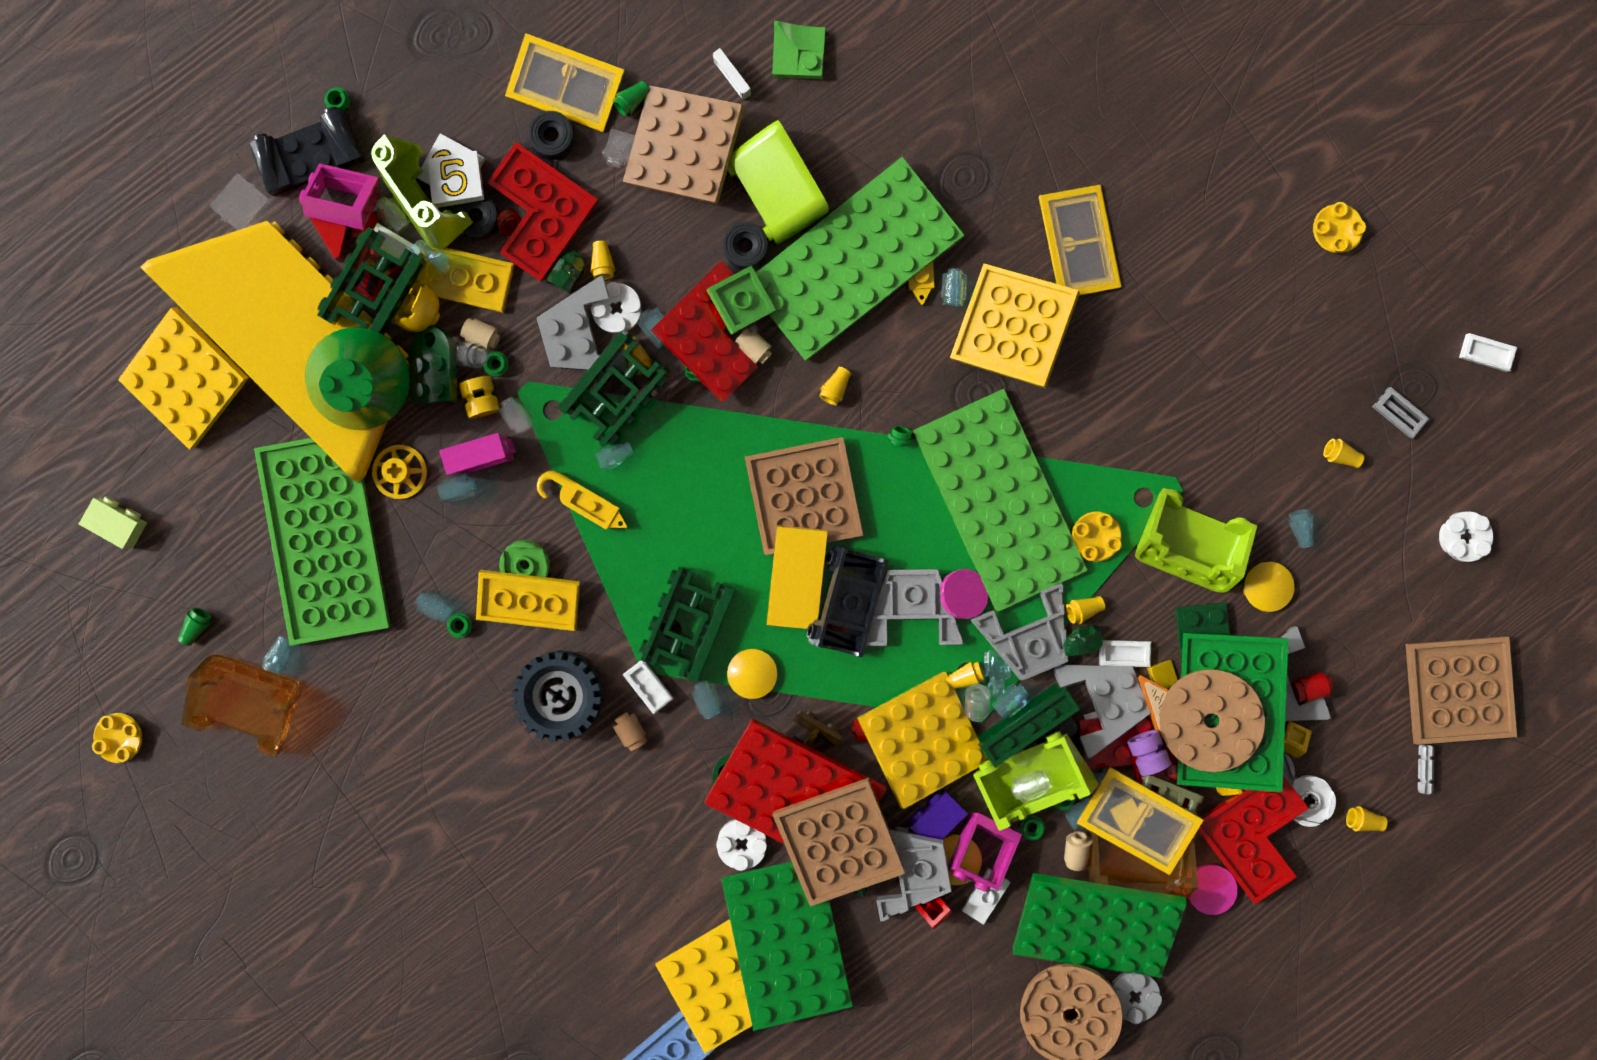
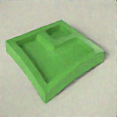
(798, 51)

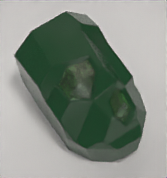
(567, 272)
(1083, 641)

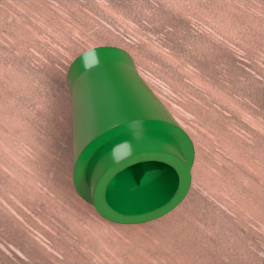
(631, 98)
(194, 624)

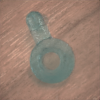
(438, 259)

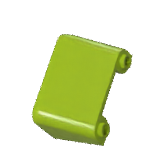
(399, 168)
(778, 183)
(1195, 544)
(1060, 761)

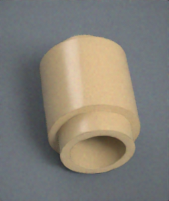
(481, 333)
(754, 346)
(1077, 851)

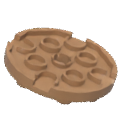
(1217, 747)
(1068, 988)

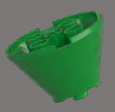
(357, 378)

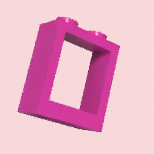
(342, 180)
(477, 454)
(1011, 839)

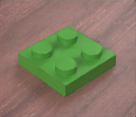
(741, 300)

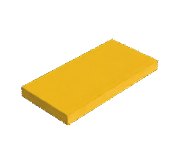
(471, 279)
(796, 576)
(527, 600)

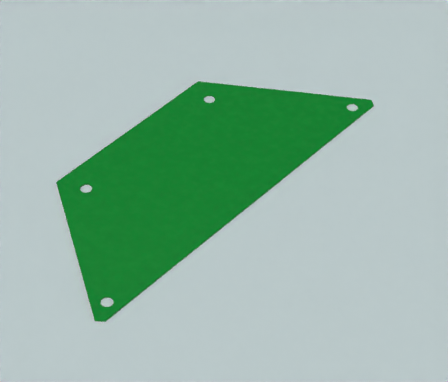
(695, 510)

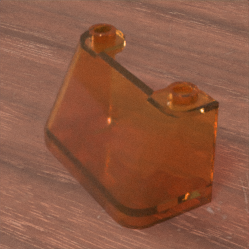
(241, 699)
(1120, 868)

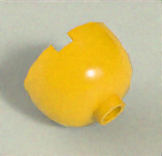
(418, 309)

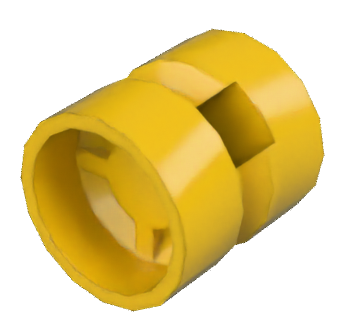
(481, 405)

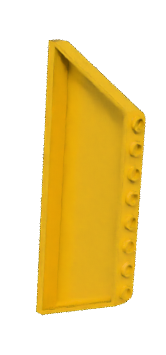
(262, 310)

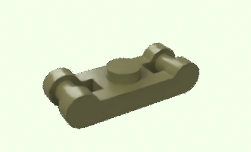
(1174, 793)

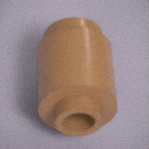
(630, 731)

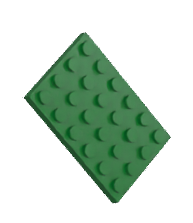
(1264, 667)
(1098, 925)
(784, 947)

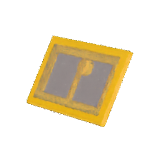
(564, 82)
(1080, 240)
(1139, 821)

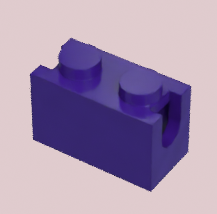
(938, 816)

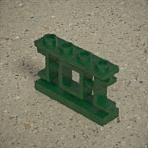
(354, 271)
(598, 375)
(704, 631)
(1027, 725)

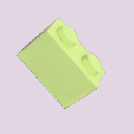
(113, 523)

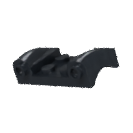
(293, 157)
(849, 601)

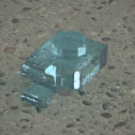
(997, 671)

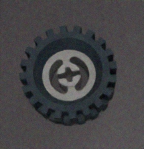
(543, 717)

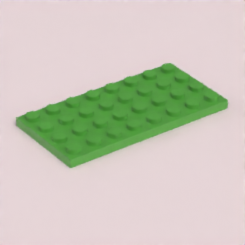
(856, 258)
(999, 500)
(320, 543)

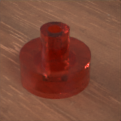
(508, 221)

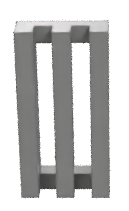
(1393, 419)

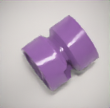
(1149, 752)

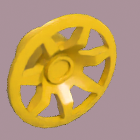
(398, 471)

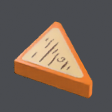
(1154, 697)

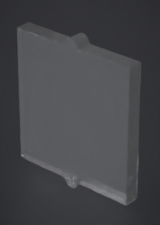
(239, 202)

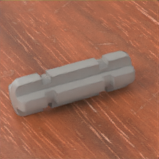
(1426, 769)

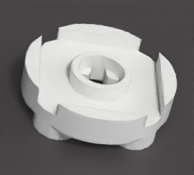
(630, 305)
(1480, 540)
(1324, 799)
(740, 858)

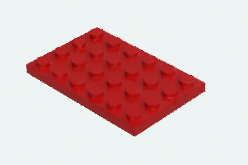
(773, 773)

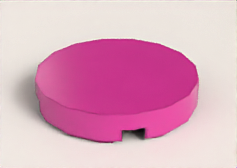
(963, 594)
(1215, 890)

